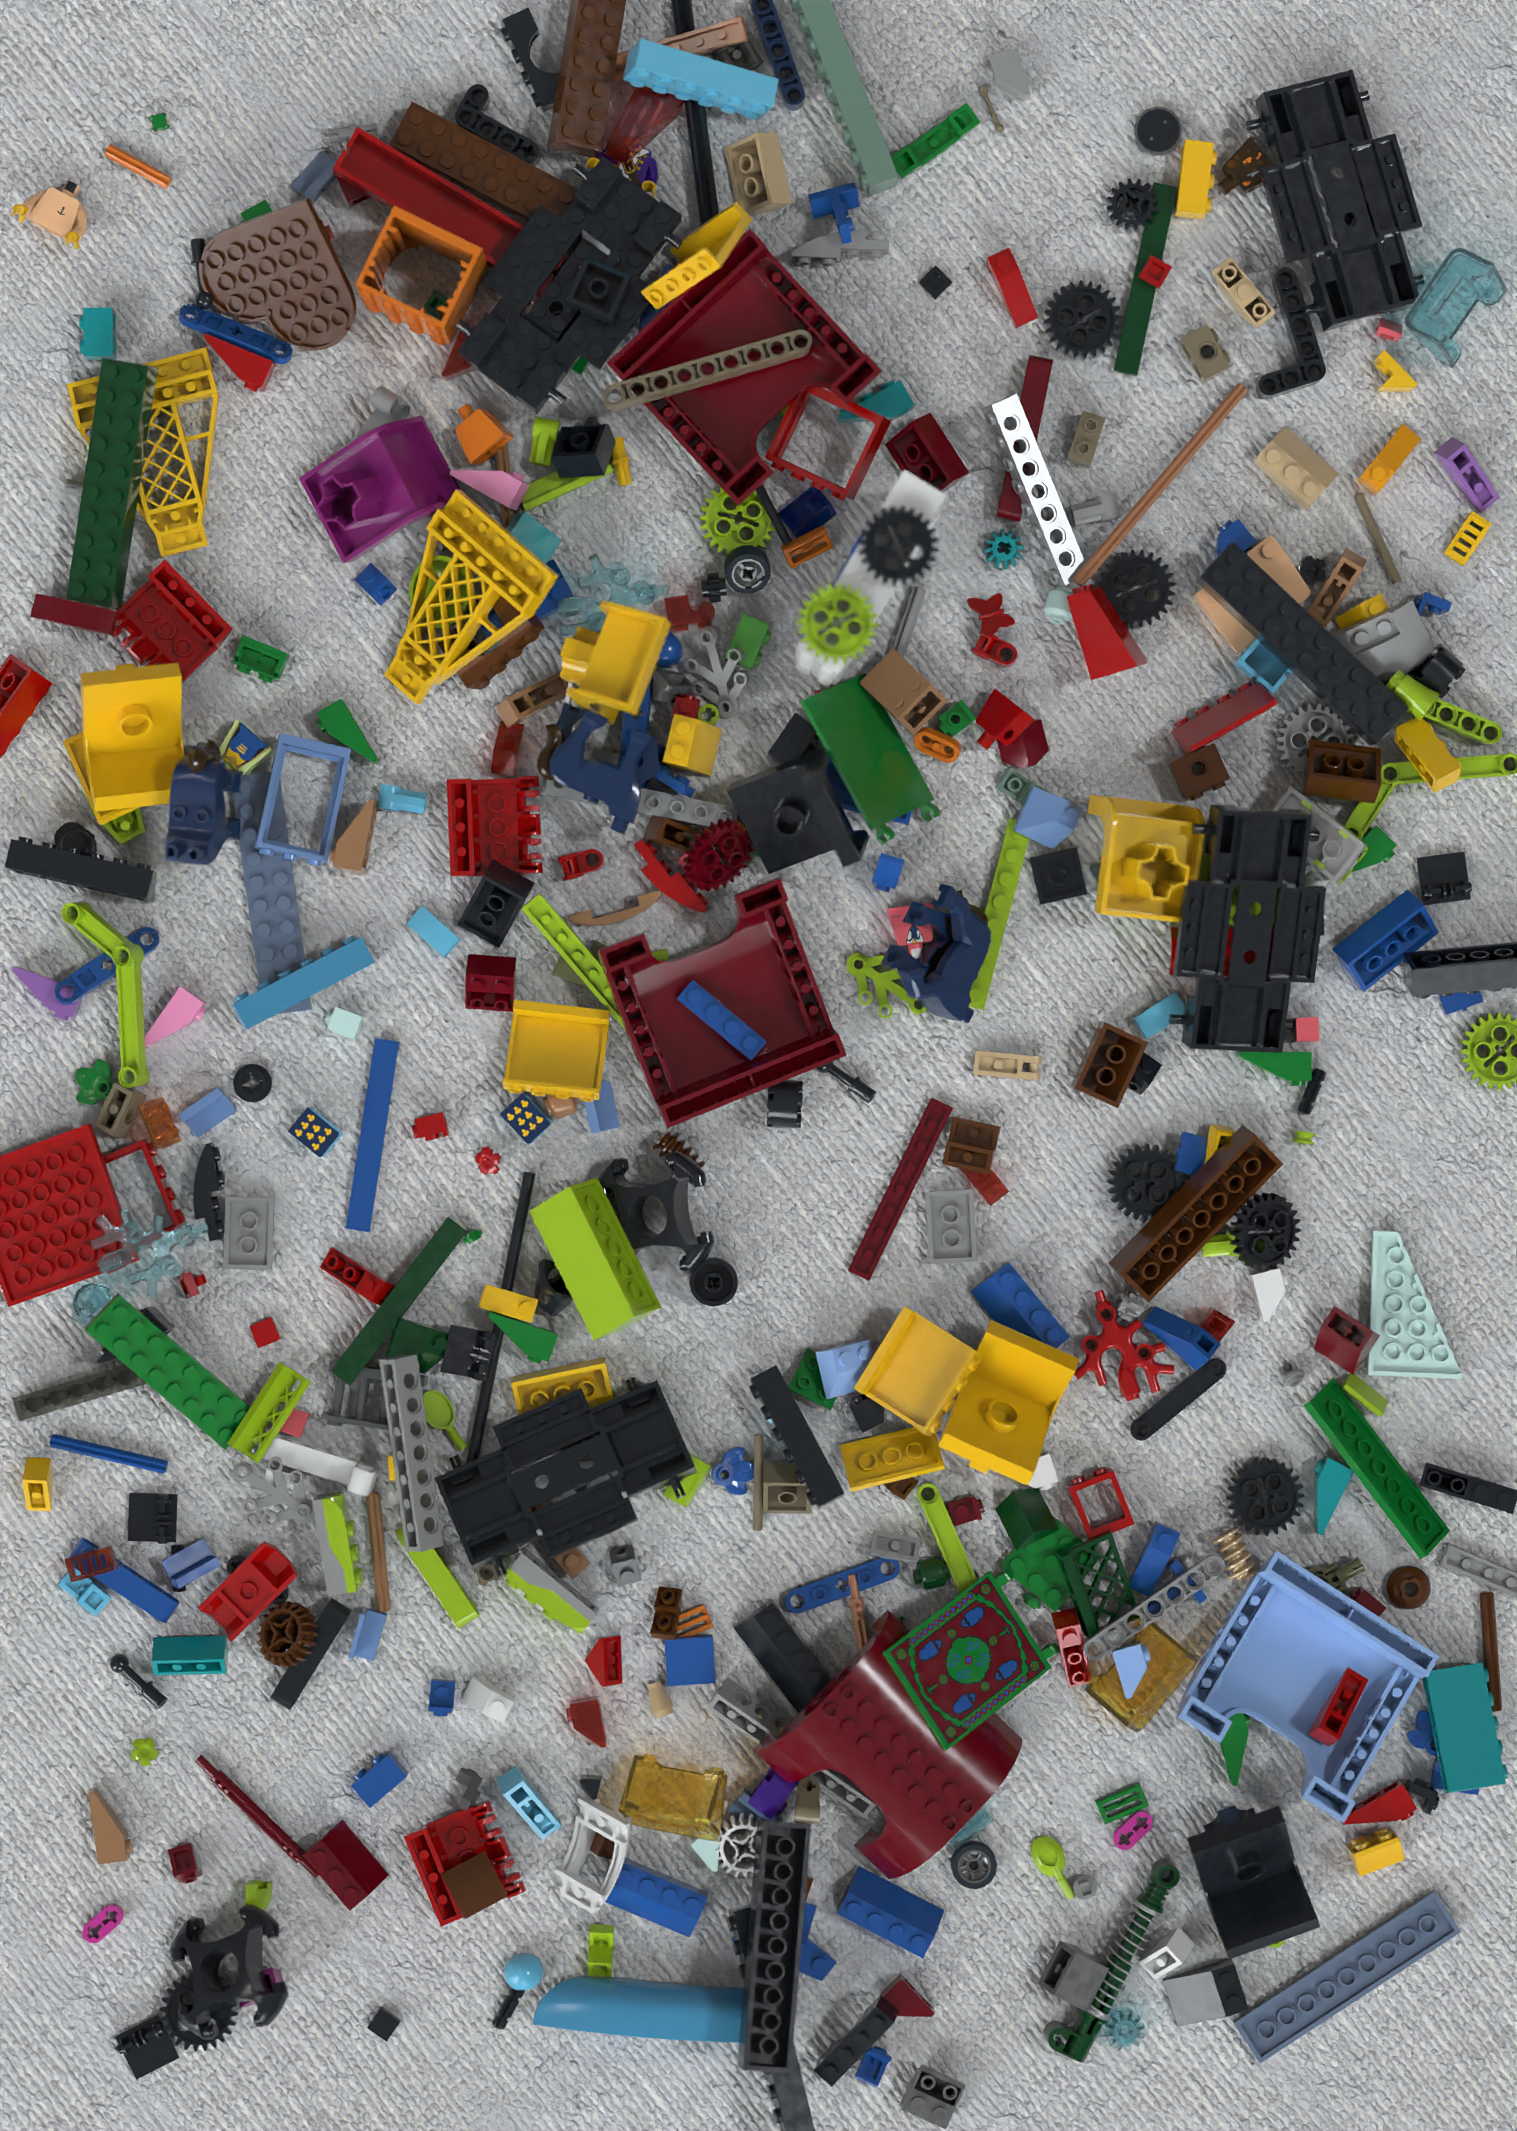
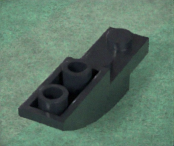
(207, 1180)
(1469, 1487)

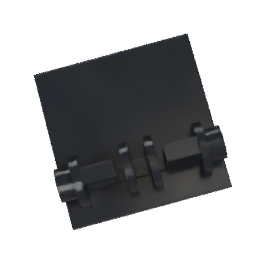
(1444, 878)
(468, 1352)
(152, 1517)
(146, 2047)

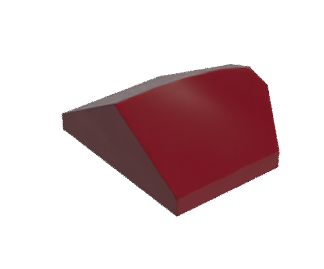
(1026, 748)

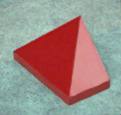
(606, 1661)

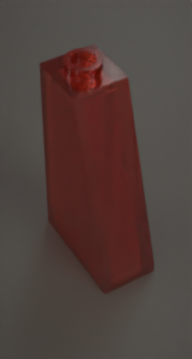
(641, 122)

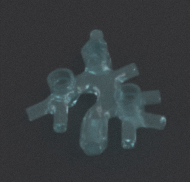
(620, 594)
(156, 1239)

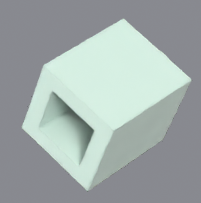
(344, 1022)

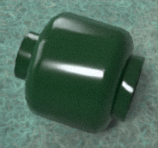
(931, 1573)

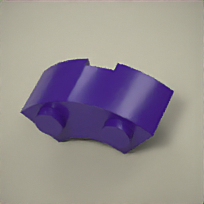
(771, 1794)

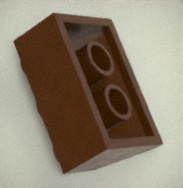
(1342, 771)
(1109, 1064)

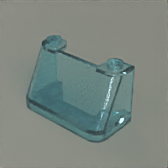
(1450, 298)

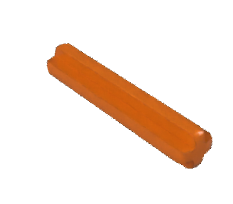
(138, 166)

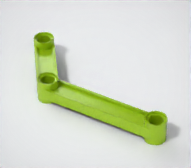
(1405, 773)
(128, 987)
(946, 1537)

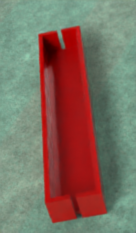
(416, 189)

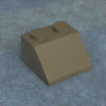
(782, 1490)

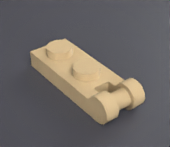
(1006, 1065)

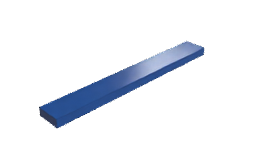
(372, 1135)

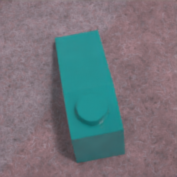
(1329, 1487)

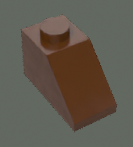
(669, 834)

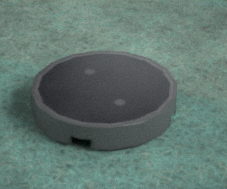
(1157, 131)

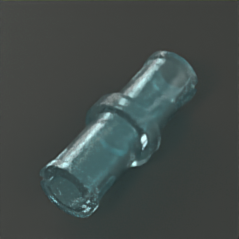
(971, 1829)

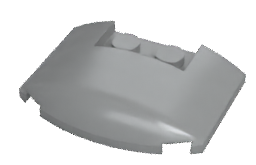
(1389, 641)

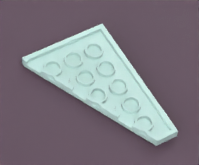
(1402, 1315)

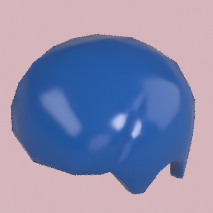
(670, 652)

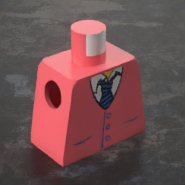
(908, 933)

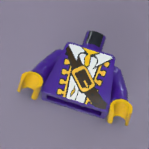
(640, 170)

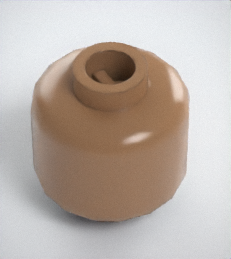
(560, 1107)

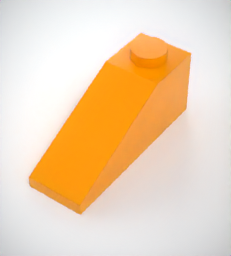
(1389, 459)

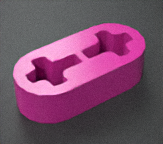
(1136, 1833)
(106, 1927)

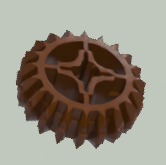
(281, 1633)

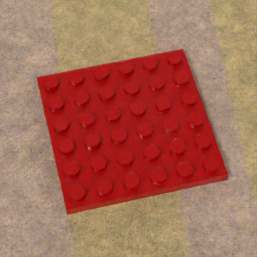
(51, 1212)

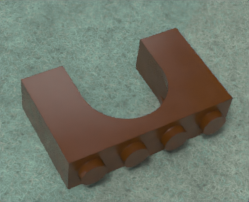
(484, 667)

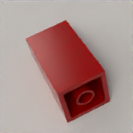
(1102, 633)

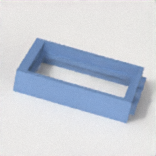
(315, 749)

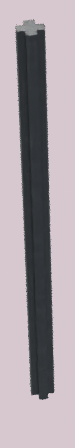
(697, 129)

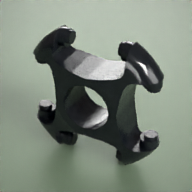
(674, 1196)
(250, 1982)

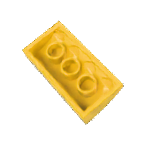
(546, 1385)

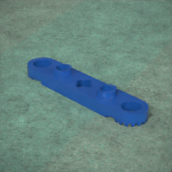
(224, 328)
(640, 724)
(92, 976)
(825, 1591)

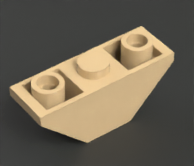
(1242, 293)

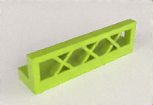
(553, 487)
(266, 1409)

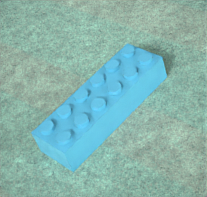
(700, 79)

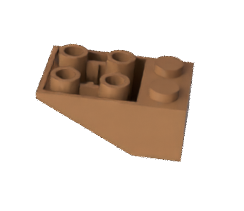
(903, 692)

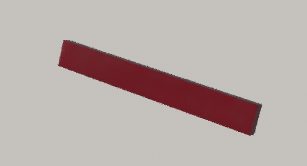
(900, 1189)

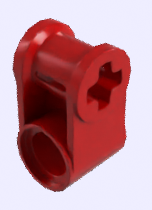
(992, 650)
(579, 864)

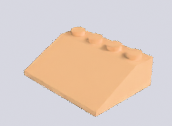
(1279, 567)

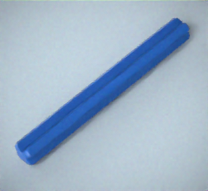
(108, 1453)

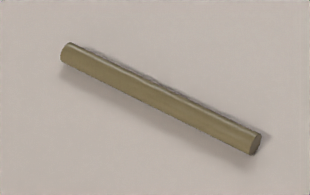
(1377, 538)
(758, 1482)

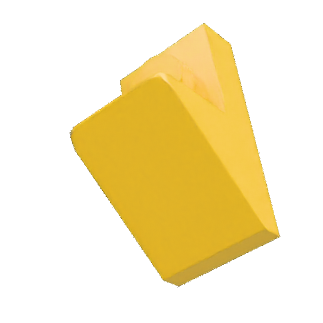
(1399, 379)

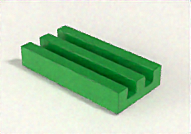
(1107, 1819)

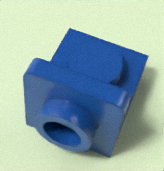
(1435, 604)
(442, 1697)

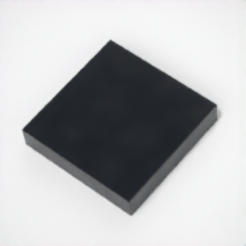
(1058, 876)

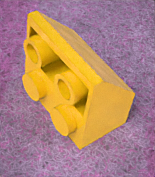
(1375, 1851)

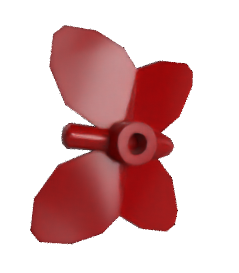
(992, 613)

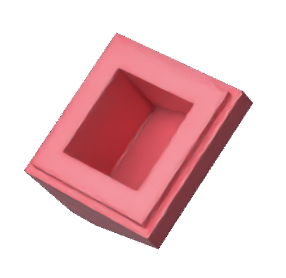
(1389, 330)
(1306, 1029)
(295, 1423)

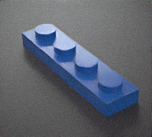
(721, 1020)

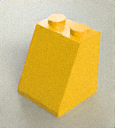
(692, 745)

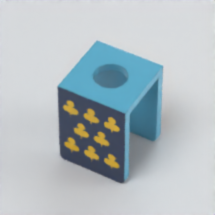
(526, 1118)
(315, 1132)

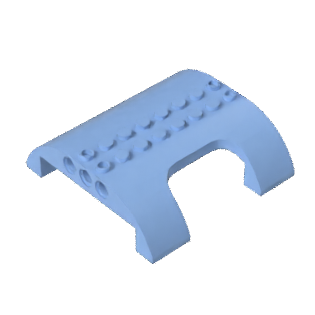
(1281, 1662)

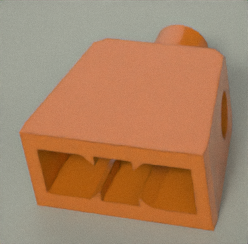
(481, 434)

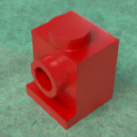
(686, 706)
(430, 1126)

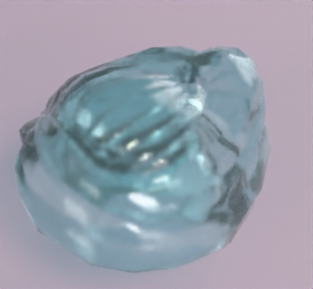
(92, 1297)

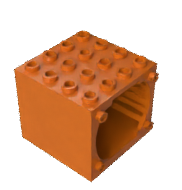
(406, 231)

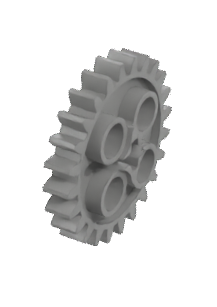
(1301, 725)

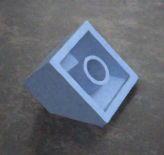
(843, 1366)
(1131, 1665)

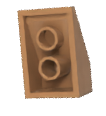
(355, 843)

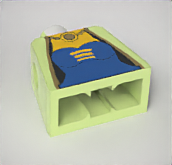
(243, 749)

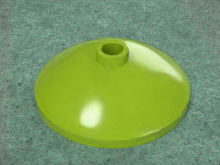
(438, 566)

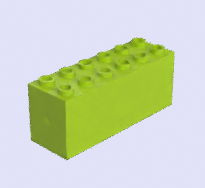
(595, 1258)

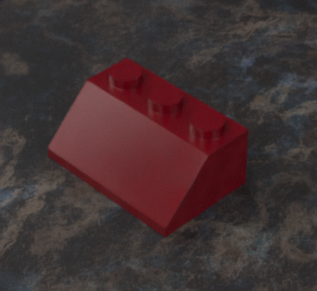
(927, 454)
(346, 1864)

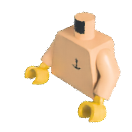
(56, 213)

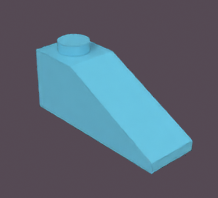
(528, 1802)

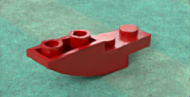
(675, 887)

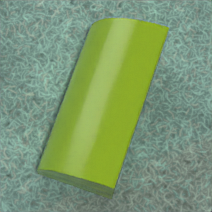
(690, 1484)

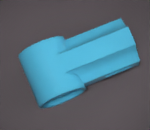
(396, 799)

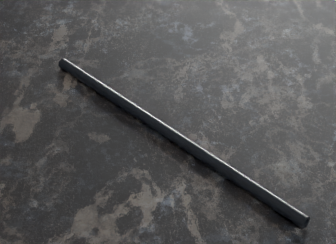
(507, 1283)

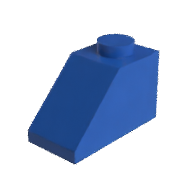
(1236, 533)
(887, 872)

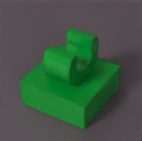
(434, 301)

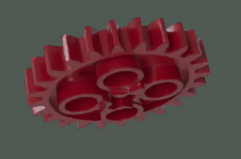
(704, 863)

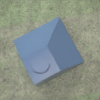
(1047, 818)

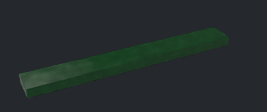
(1141, 292)
(398, 1301)

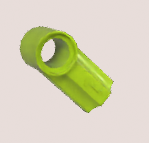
(544, 434)
(1219, 1245)

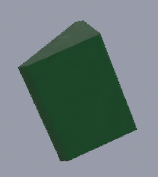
(1026, 1517)

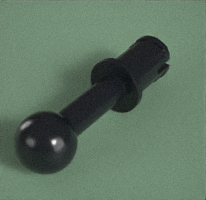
(203, 299)
(855, 1085)
(120, 1664)

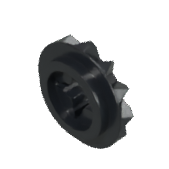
(243, 1076)

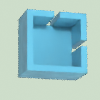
(1264, 666)

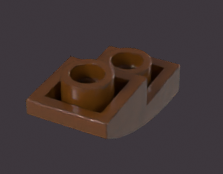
(667, 1613)

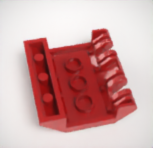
(170, 623)
(492, 823)
(452, 1841)

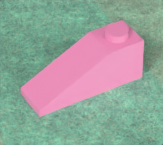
(498, 485)
(178, 1014)

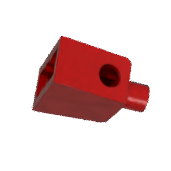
(1001, 720)

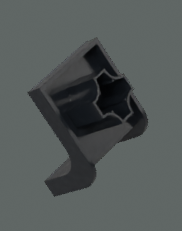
(796, 814)
(1251, 1879)

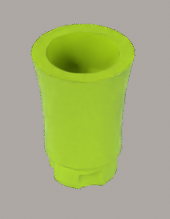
(1412, 694)

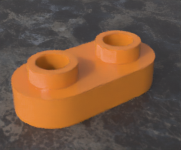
(937, 745)

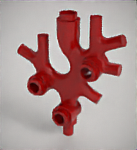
(1120, 1338)

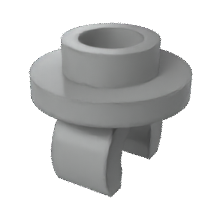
(1293, 1377)
(1084, 1887)

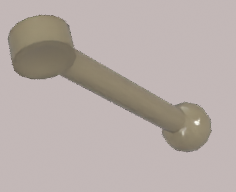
(983, 91)

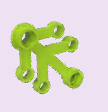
(882, 982)

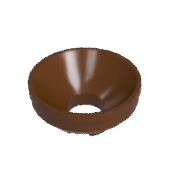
(1400, 1578)

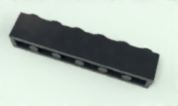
(797, 1437)

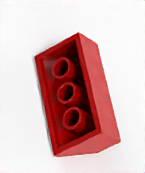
(19, 695)

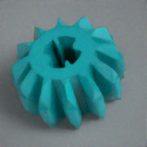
(1002, 557)

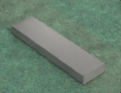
(1479, 1569)

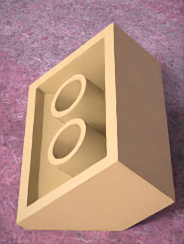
(758, 173)
(1295, 468)

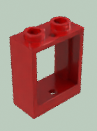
(1112, 1525)

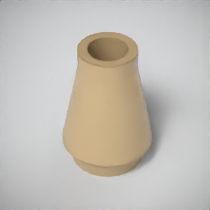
(659, 1700)

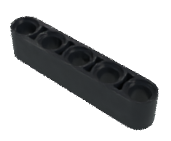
(297, 1676)

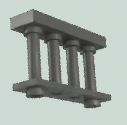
(365, 1377)

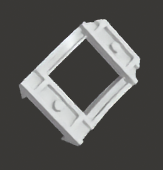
(609, 1824)

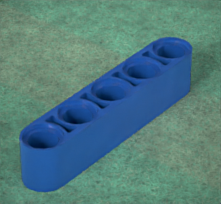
(131, 1585)

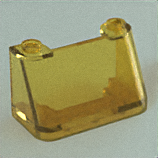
(1165, 1672)
(674, 1799)

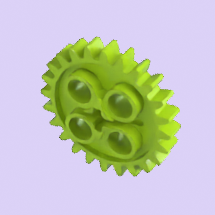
(732, 539)
(848, 643)
(1484, 1035)

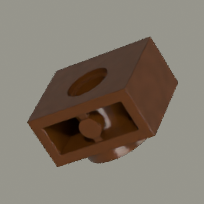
(1194, 785)

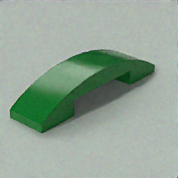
(935, 141)

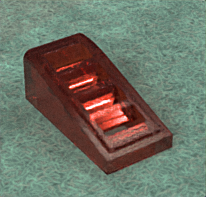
(109, 1557)

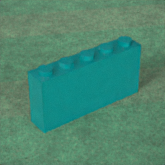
(1464, 1728)

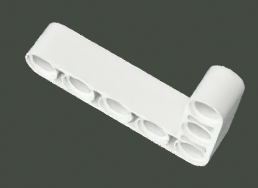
(323, 1463)

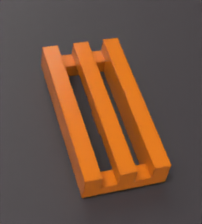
(806, 543)
(705, 1616)

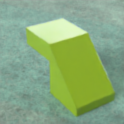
(600, 1950)

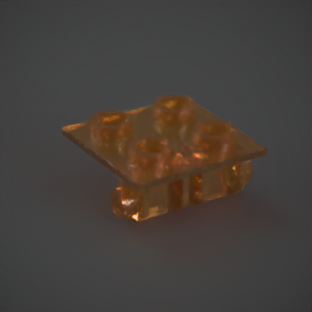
(159, 1123)

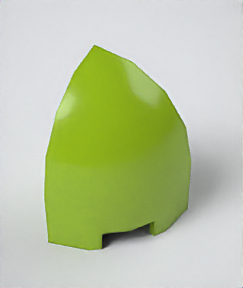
(258, 1893)

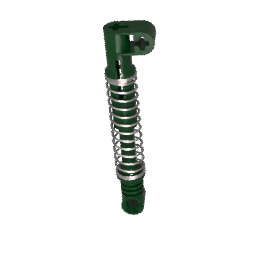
(1089, 2023)

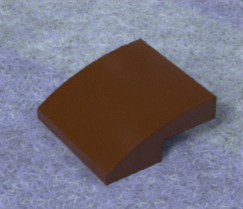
(971, 1145)
(474, 1885)

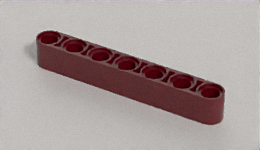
(1032, 402)

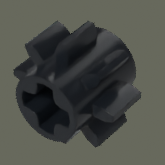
(713, 587)

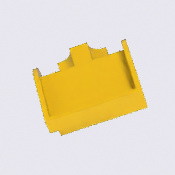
(616, 662)
(131, 734)
(1146, 856)
(1008, 1403)

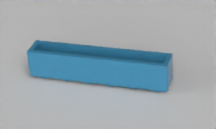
(303, 983)

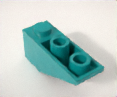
(889, 403)

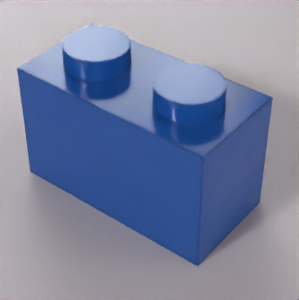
(379, 1779)

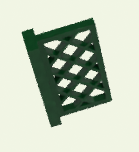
(1077, 1587)

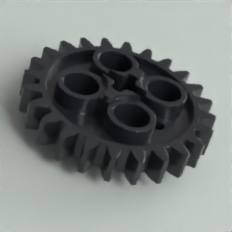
(1070, 302)
(877, 554)
(1129, 567)
(1123, 1182)
(1265, 1210)
(1285, 1489)
(222, 2018)

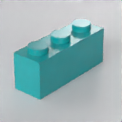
(190, 1655)

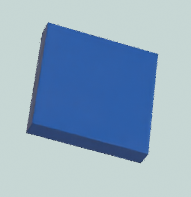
(690, 1660)

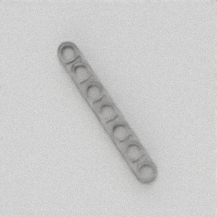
(1160, 1596)

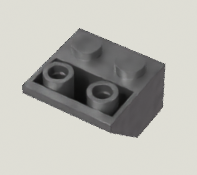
(1073, 1975)
(932, 2096)

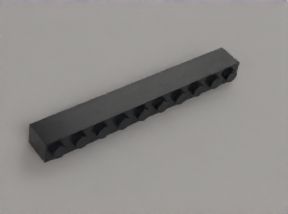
(785, 2089)

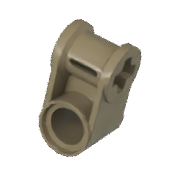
(807, 1802)

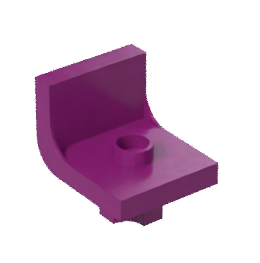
(379, 486)

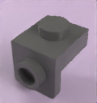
(625, 1565)
(472, 1780)

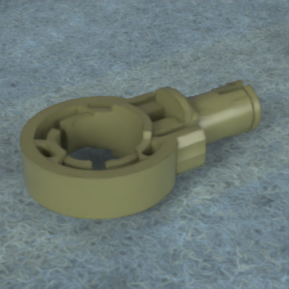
(1343, 1573)

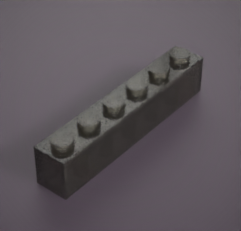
(76, 1391)

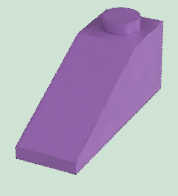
(1466, 473)
(44, 990)

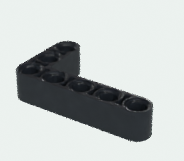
(1296, 339)

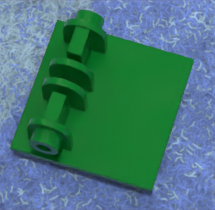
(808, 1381)

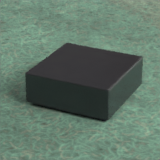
(935, 282)
(383, 2024)

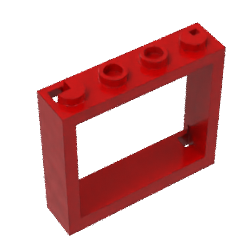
(789, 425)
(158, 1173)

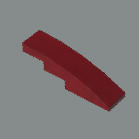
(74, 614)

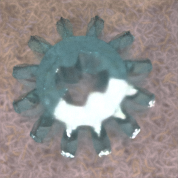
(1115, 2030)

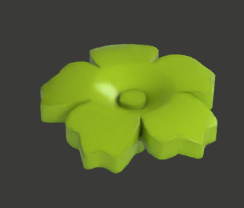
(143, 1751)

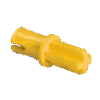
(621, 463)

